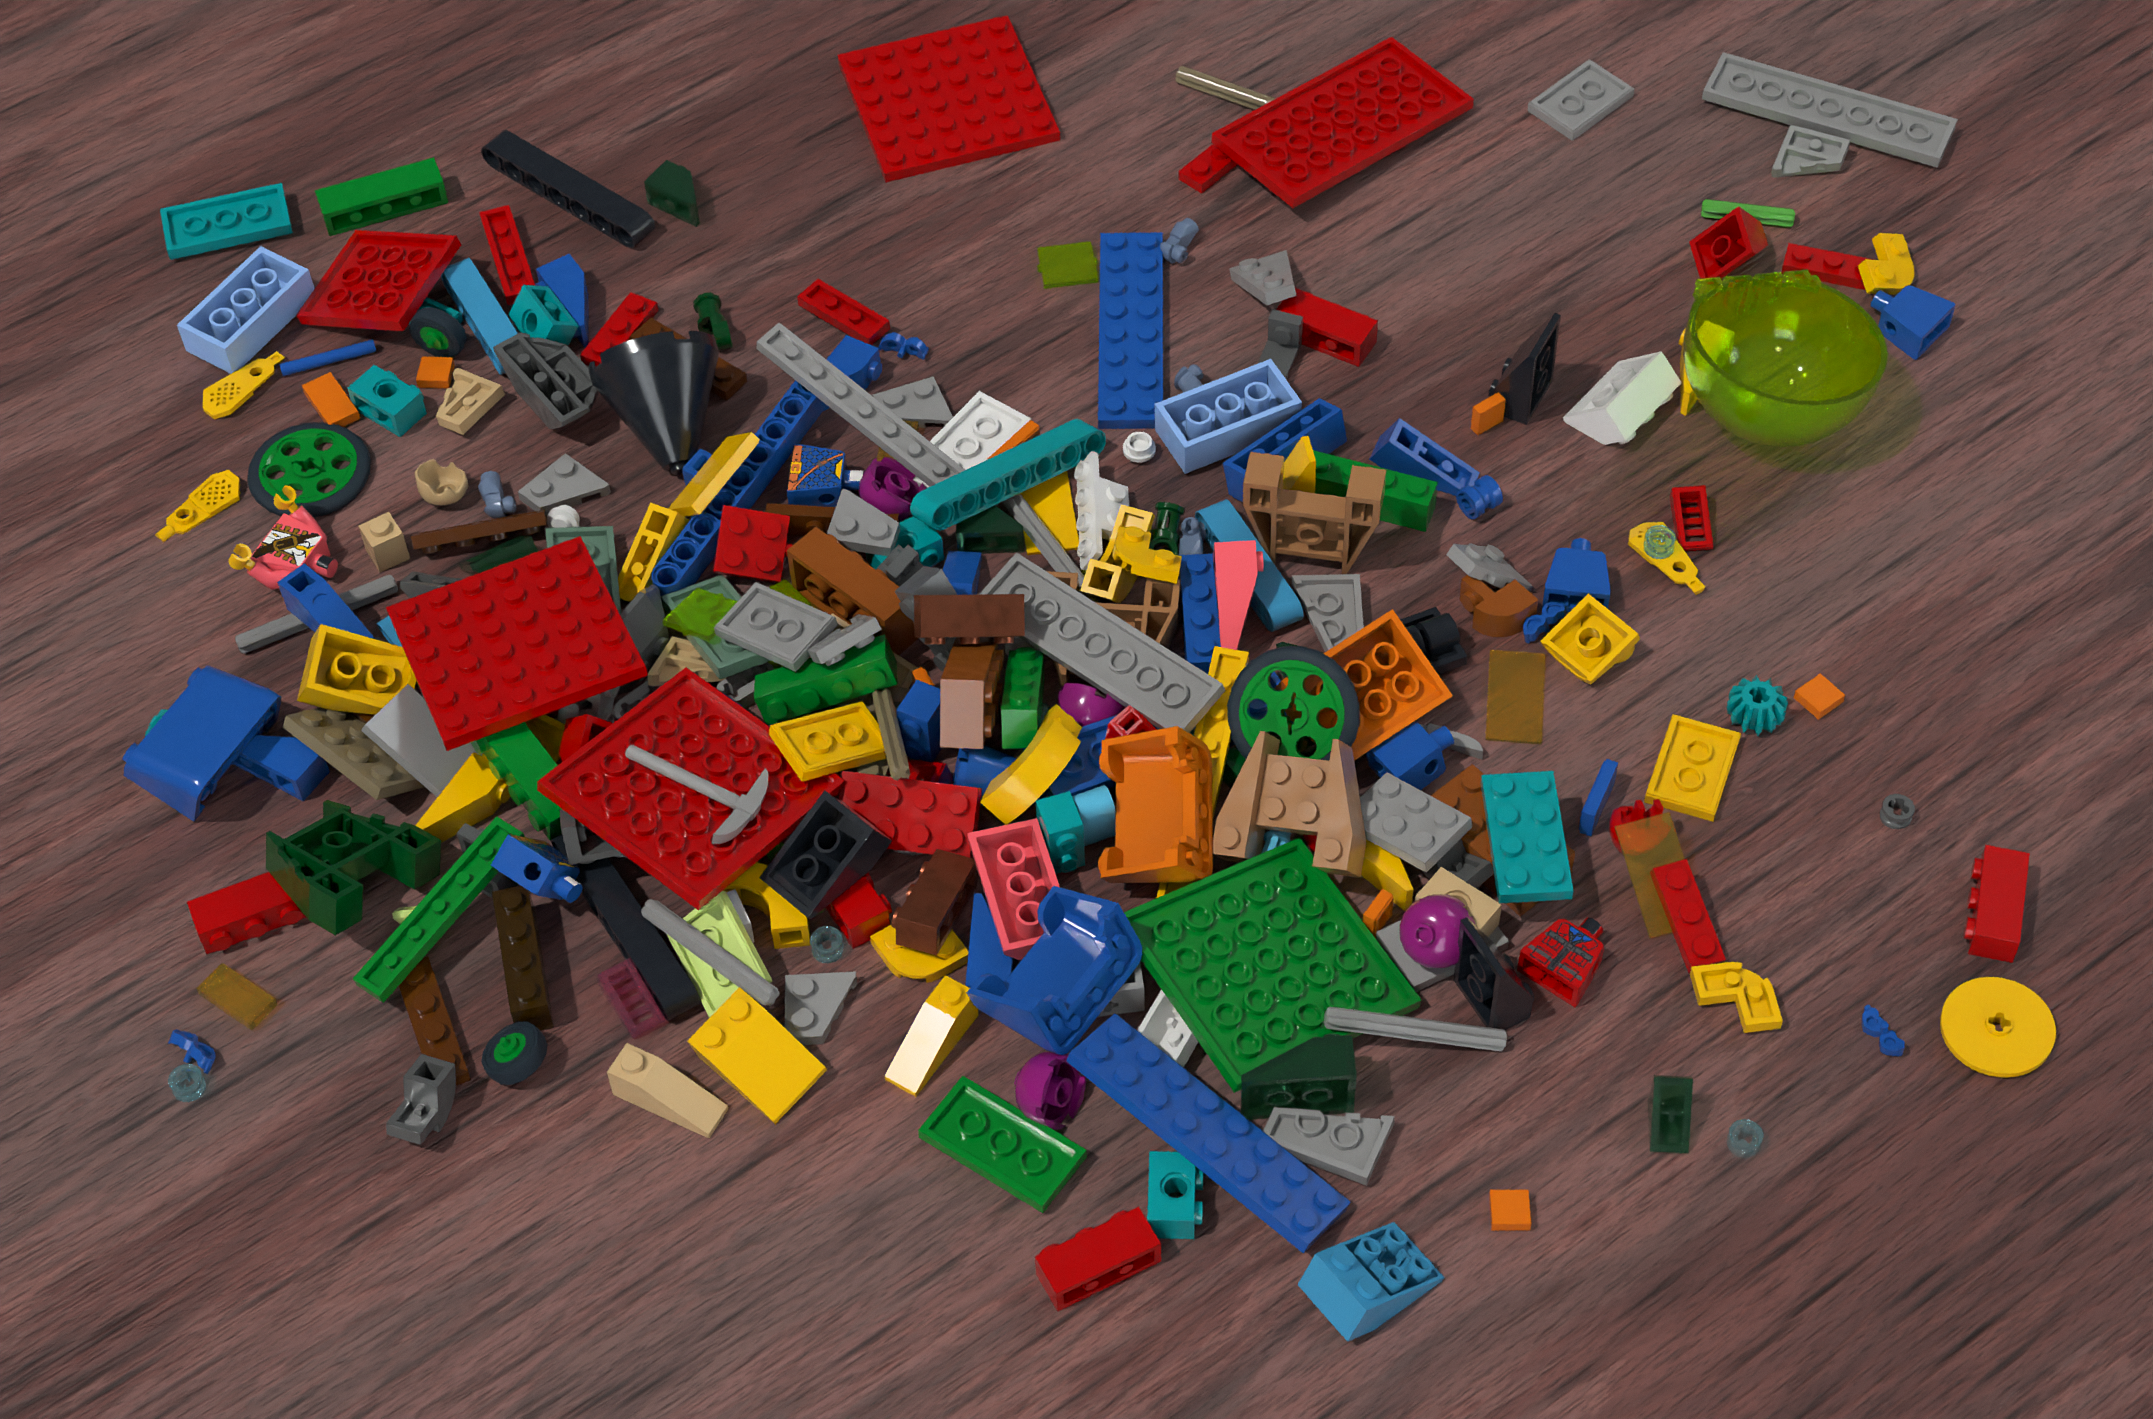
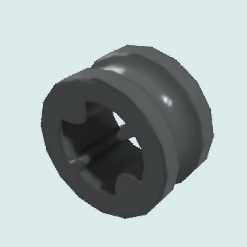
(1897, 821)

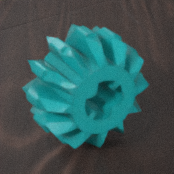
(1757, 705)

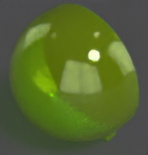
(1781, 356)

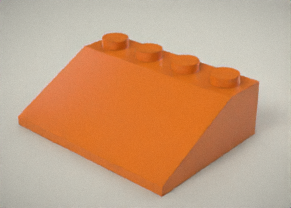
(1390, 680)

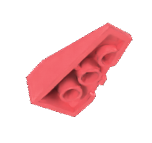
(1235, 581)

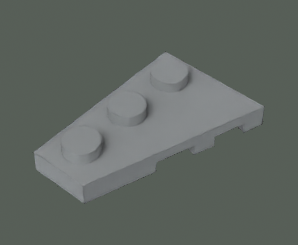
(1266, 277)
(1331, 605)
(1331, 1142)

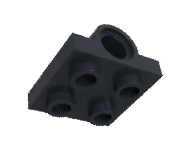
(1437, 638)

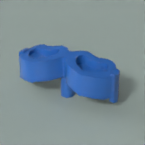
(898, 343)
(1540, 623)
(1877, 1027)
(199, 1051)

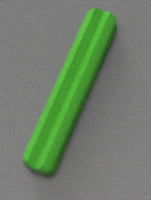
(1765, 214)

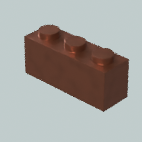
(969, 617)
(935, 901)

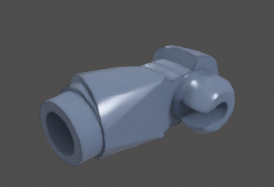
(1180, 237)
(1188, 378)
(492, 493)
(1193, 537)

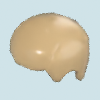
(440, 484)

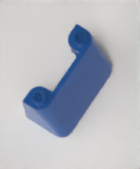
(200, 738)
(1066, 974)

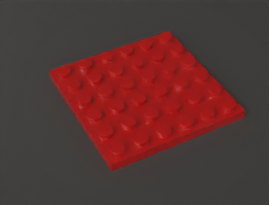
(947, 98)
(515, 642)
(665, 823)

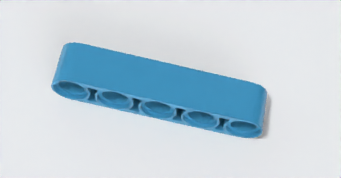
(478, 307)
(1272, 597)

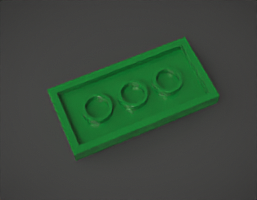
(1002, 1144)

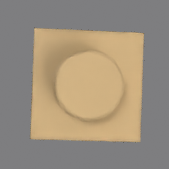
(384, 542)

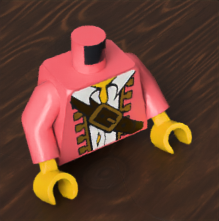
(287, 546)

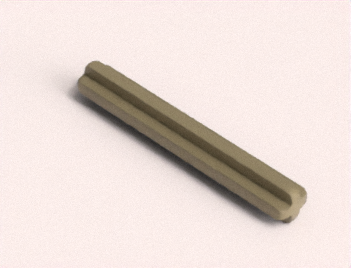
(1221, 88)
(891, 734)

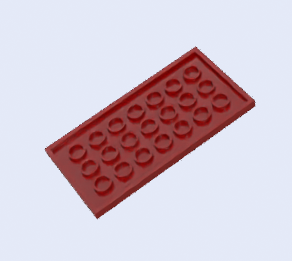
(1342, 121)

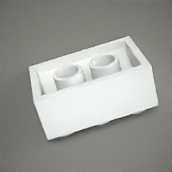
(1624, 399)

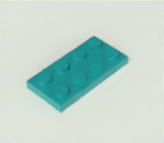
(225, 221)
(1526, 837)

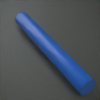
(327, 357)

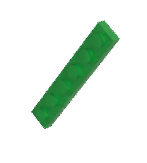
(434, 913)

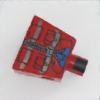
(1564, 958)

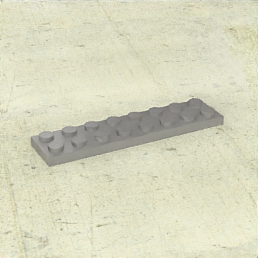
(1830, 109)
(1107, 649)

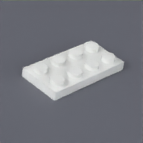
(977, 431)

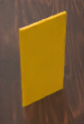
(1054, 507)

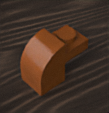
(1497, 612)

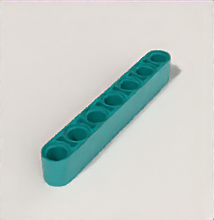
(1006, 474)

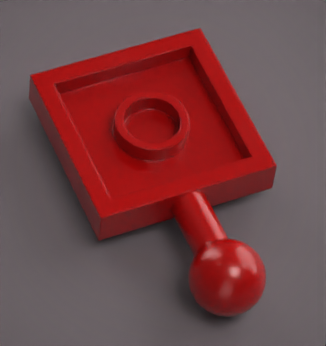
(751, 544)

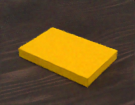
(714, 474)
(829, 741)
(1693, 767)

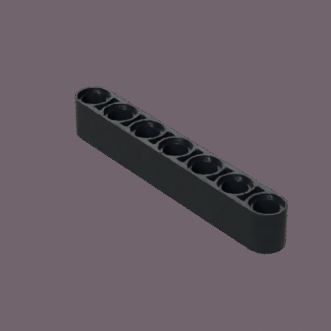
(568, 189)
(634, 935)

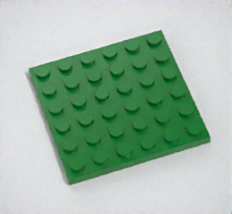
(1263, 957)

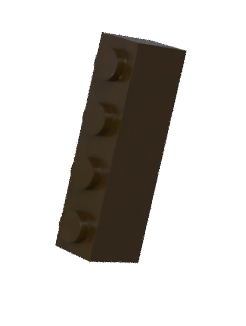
(522, 957)

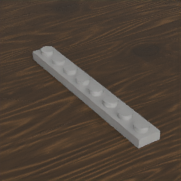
(857, 406)

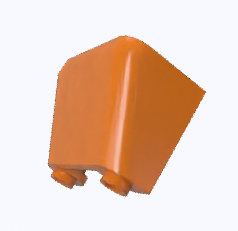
(1160, 808)

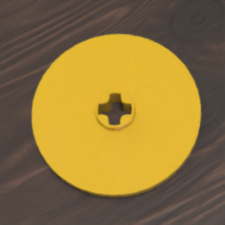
(1972, 1037)

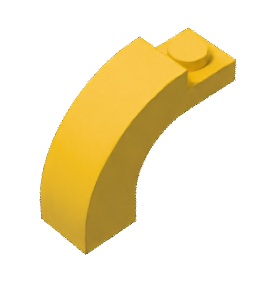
(1109, 577)
(1035, 768)
(788, 924)

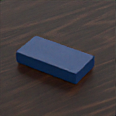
(1598, 797)

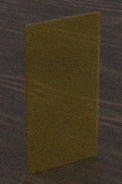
(1515, 697)
(1644, 847)

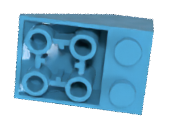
(1368, 1280)

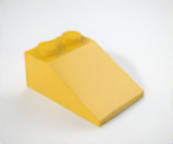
(352, 672)
(756, 1055)

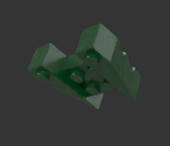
(326, 860)

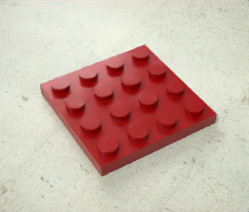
(379, 280)

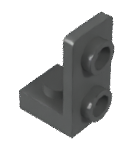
(1283, 340)
(579, 846)

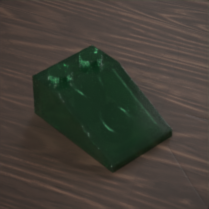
(1307, 1077)

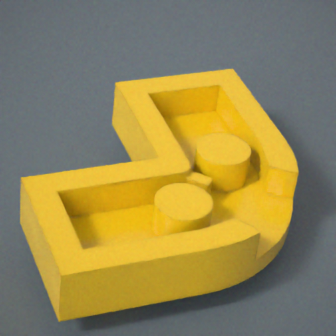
(1892, 269)
(1133, 548)
(916, 963)
(1731, 983)

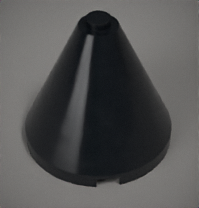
(660, 391)

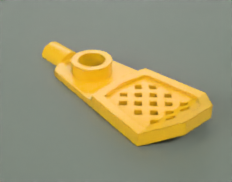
(235, 389)
(204, 502)
(1677, 559)

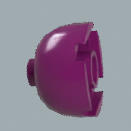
(889, 487)
(1085, 705)
(1432, 930)
(1049, 1089)

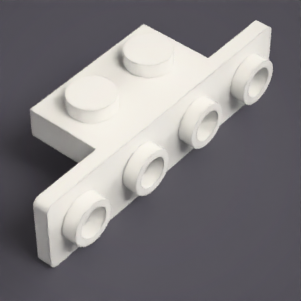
(1097, 508)
(1168, 1030)

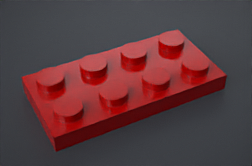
(915, 812)

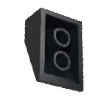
(1529, 372)
(824, 856)
(1490, 980)

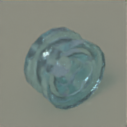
(1661, 533)
(823, 934)
(186, 1093)
(1741, 1147)

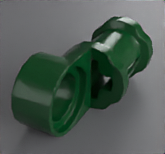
(710, 319)
(1163, 534)

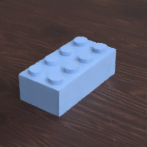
(246, 310)
(1225, 415)

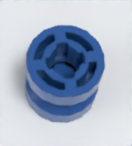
(1476, 498)

